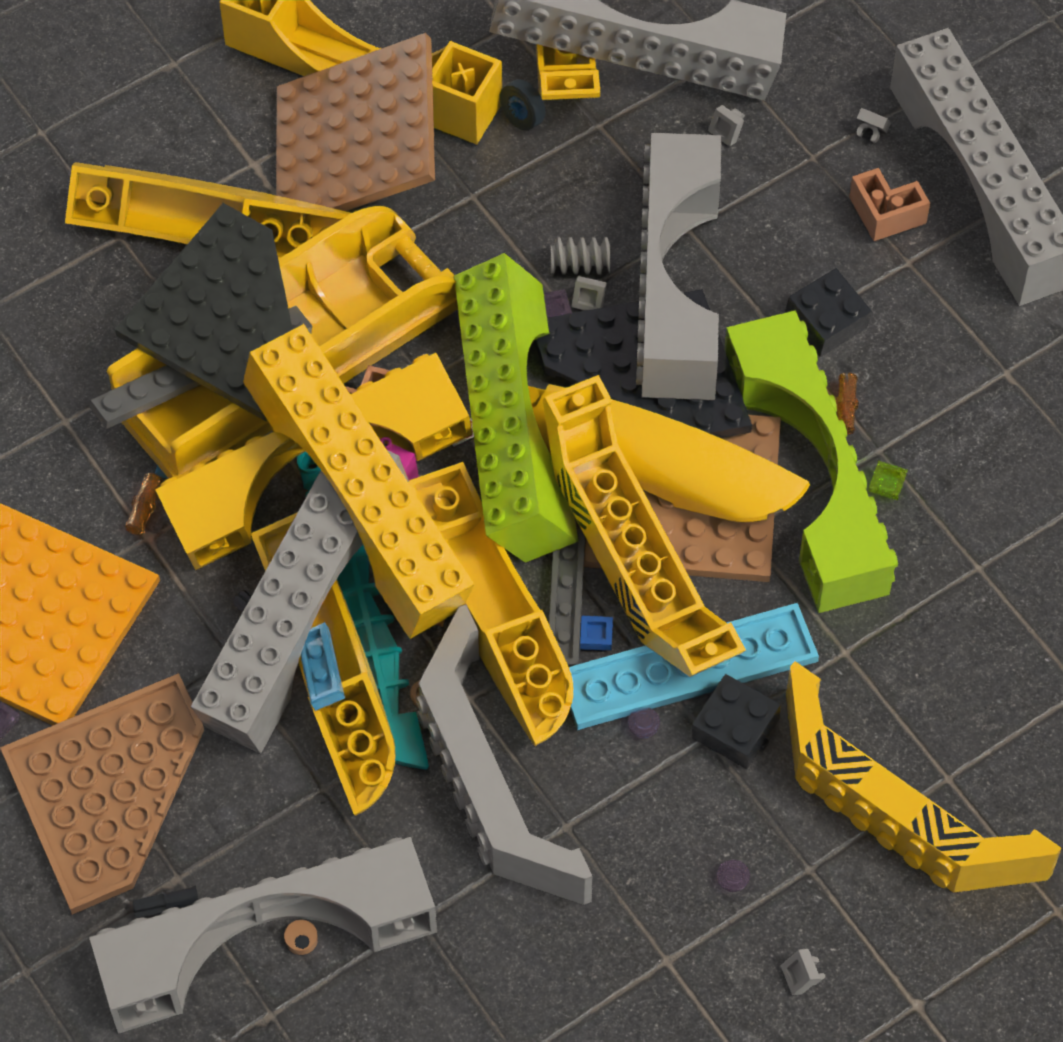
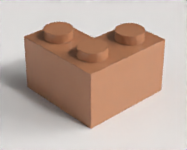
(887, 210)

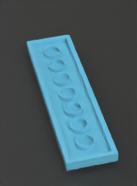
(643, 679)

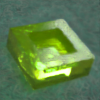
(888, 480)

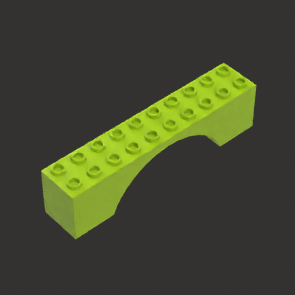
(499, 318)
(846, 546)

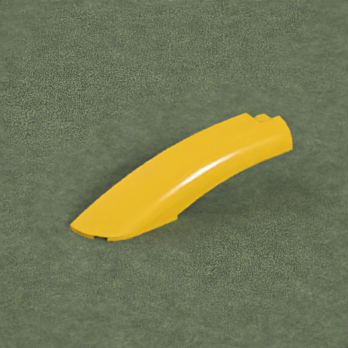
(180, 206)

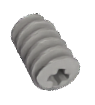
(580, 255)

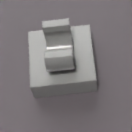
(872, 121)
(726, 124)
(588, 293)
(801, 971)

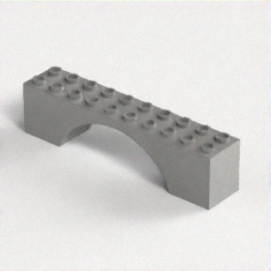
(727, 51)
(1022, 219)
(676, 332)
(259, 660)
(370, 894)

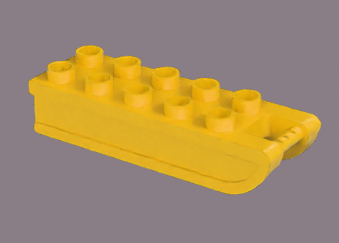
(354, 320)

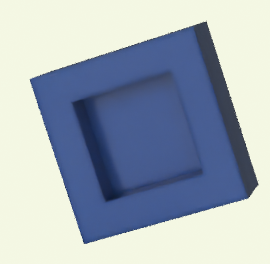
(596, 633)

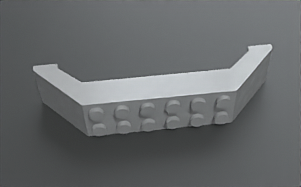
(479, 781)

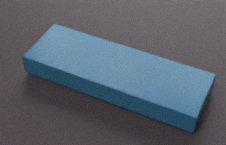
(321, 668)

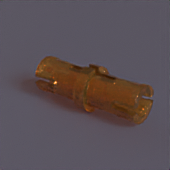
(847, 401)
(143, 504)

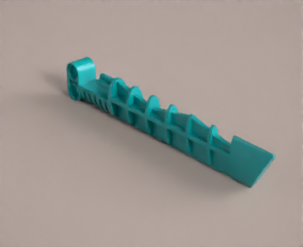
(377, 644)

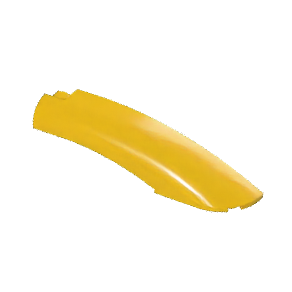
(692, 465)
(511, 627)
(357, 725)

